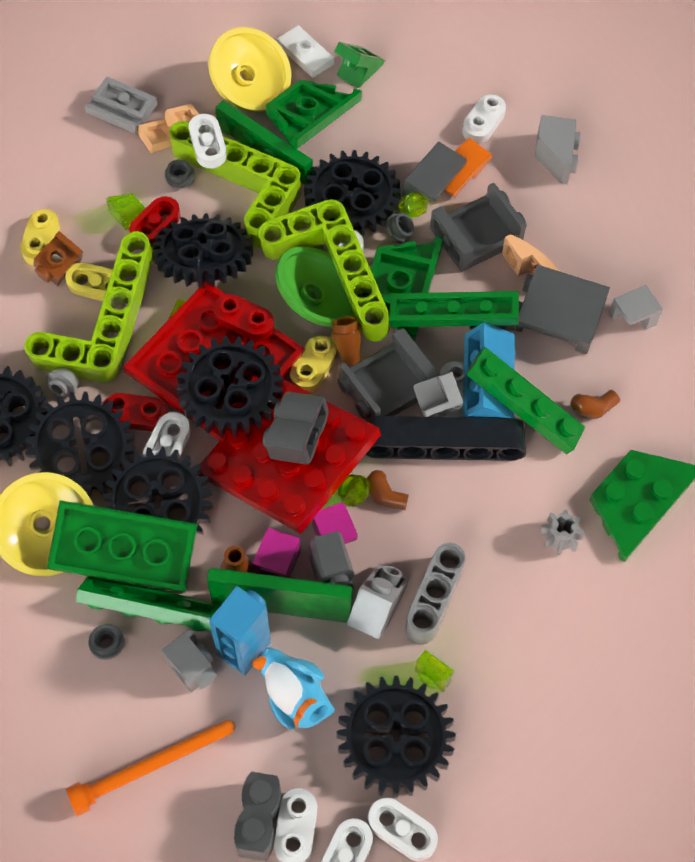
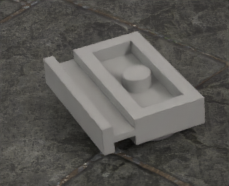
(121, 105)

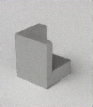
(636, 307)
(437, 394)

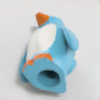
(293, 689)

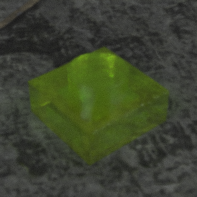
(433, 671)

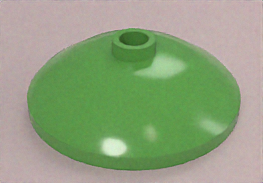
(312, 285)

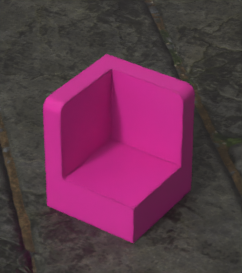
(335, 519)
(277, 554)

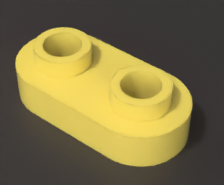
(38, 233)
(97, 277)
(314, 361)

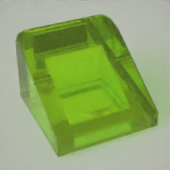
(124, 208)

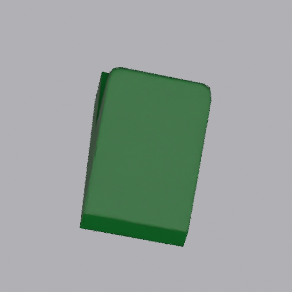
(357, 63)

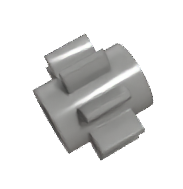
(568, 529)

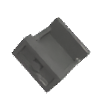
(477, 228)
(562, 306)
(386, 379)

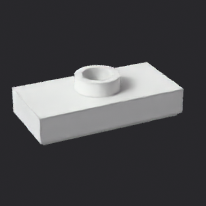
(305, 51)

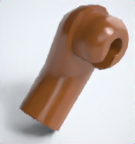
(594, 407)
(382, 493)

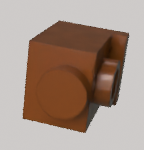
(56, 271)

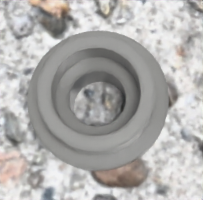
(62, 382)

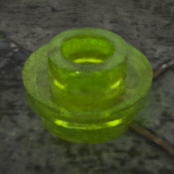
(414, 205)
(354, 490)

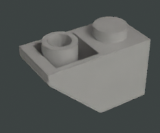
(555, 146)
(378, 600)

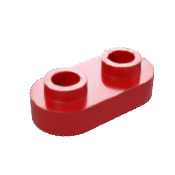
(151, 220)
(242, 316)
(135, 409)

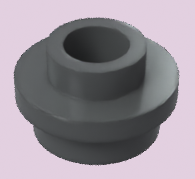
(177, 168)
(399, 227)
(101, 633)

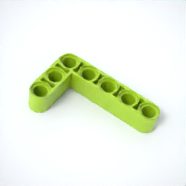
(272, 178)
(345, 257)
(108, 321)

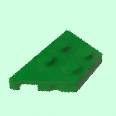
(308, 109)
(405, 270)
(639, 496)

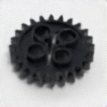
(361, 185)
(203, 250)
(203, 376)
(22, 393)
(110, 440)
(153, 471)
(396, 769)

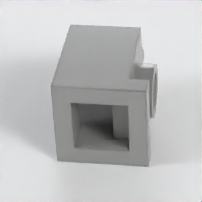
(190, 661)

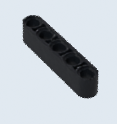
(448, 438)

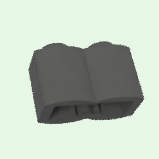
(296, 427)
(331, 560)
(254, 827)

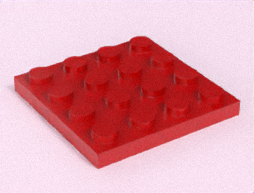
(194, 324)
(285, 489)

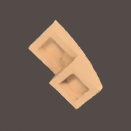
(156, 133)
(523, 256)

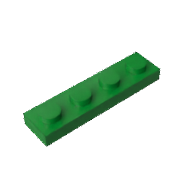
(259, 138)
(454, 309)
(525, 400)
(147, 602)

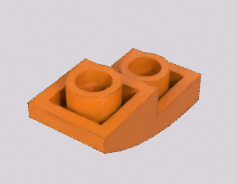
(476, 157)

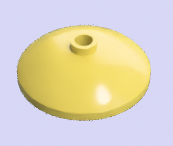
(258, 59)
(21, 505)

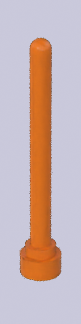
(84, 795)

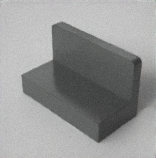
(434, 172)

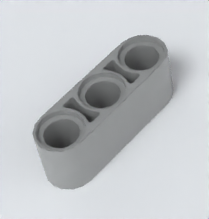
(435, 608)

